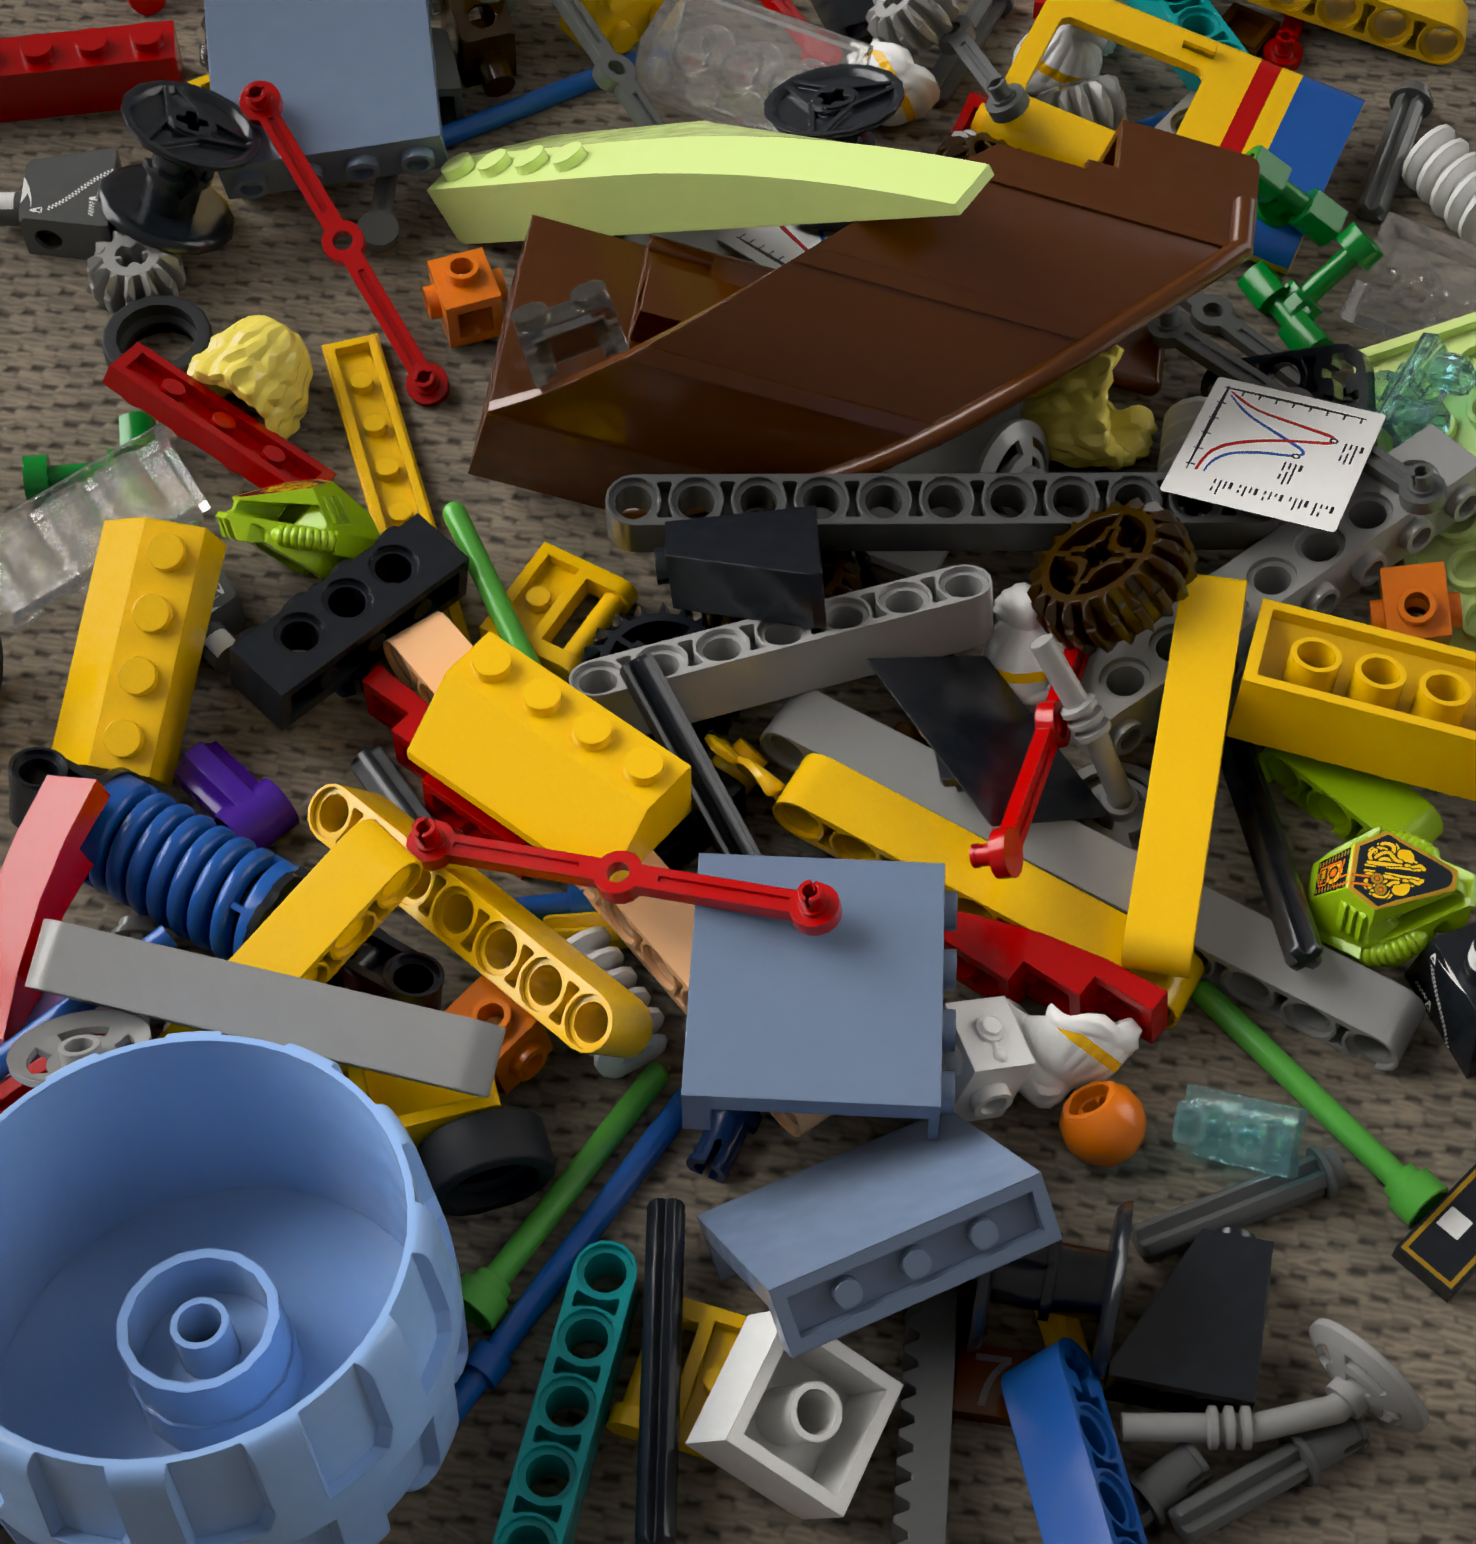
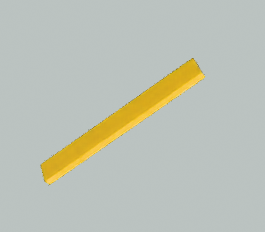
(379, 438)

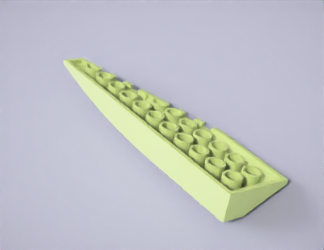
(694, 181)

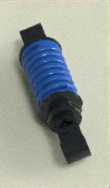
(205, 877)

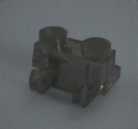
(568, 329)

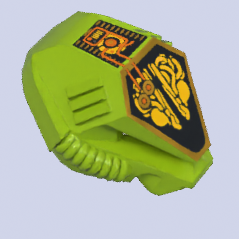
(301, 525)
(1375, 879)

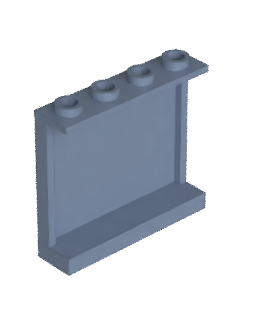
(350, 81)
(825, 1018)
(880, 1229)

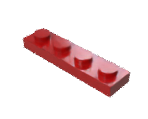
(209, 420)

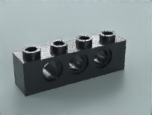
(287, 683)

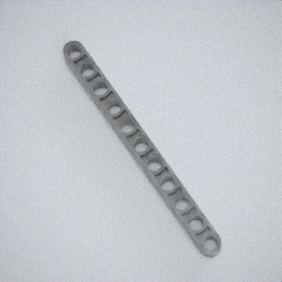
(1238, 946)

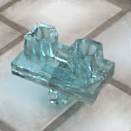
(1416, 391)
(1239, 1130)

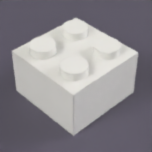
(796, 1423)

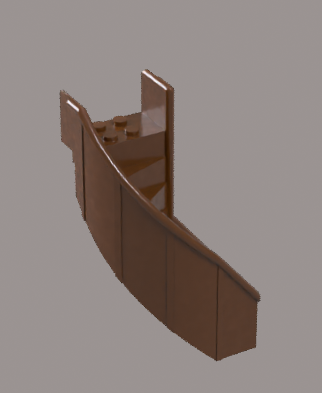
(870, 336)

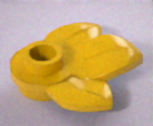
(744, 764)

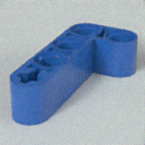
(1070, 1449)

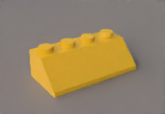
(139, 647)
(1360, 698)
(548, 758)

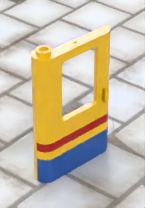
(1235, 107)

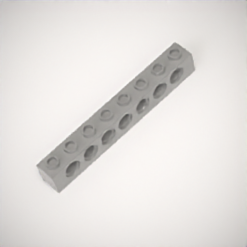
(1294, 568)

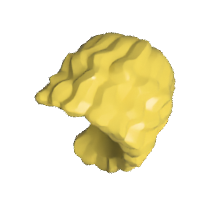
(263, 367)
(1084, 425)

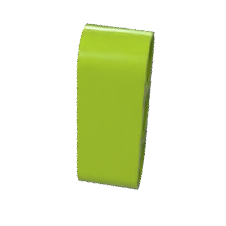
(1350, 798)

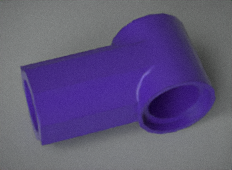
(234, 796)

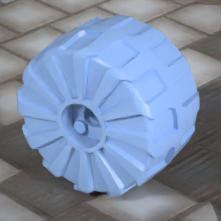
(218, 1302)

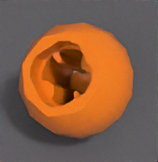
(1103, 1123)

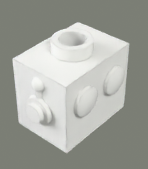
(987, 1059)

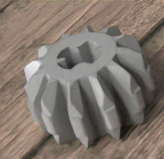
(911, 22)
(1091, 98)
(130, 271)

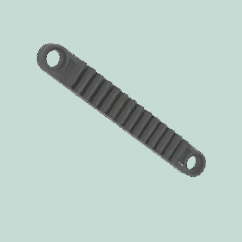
(925, 1421)

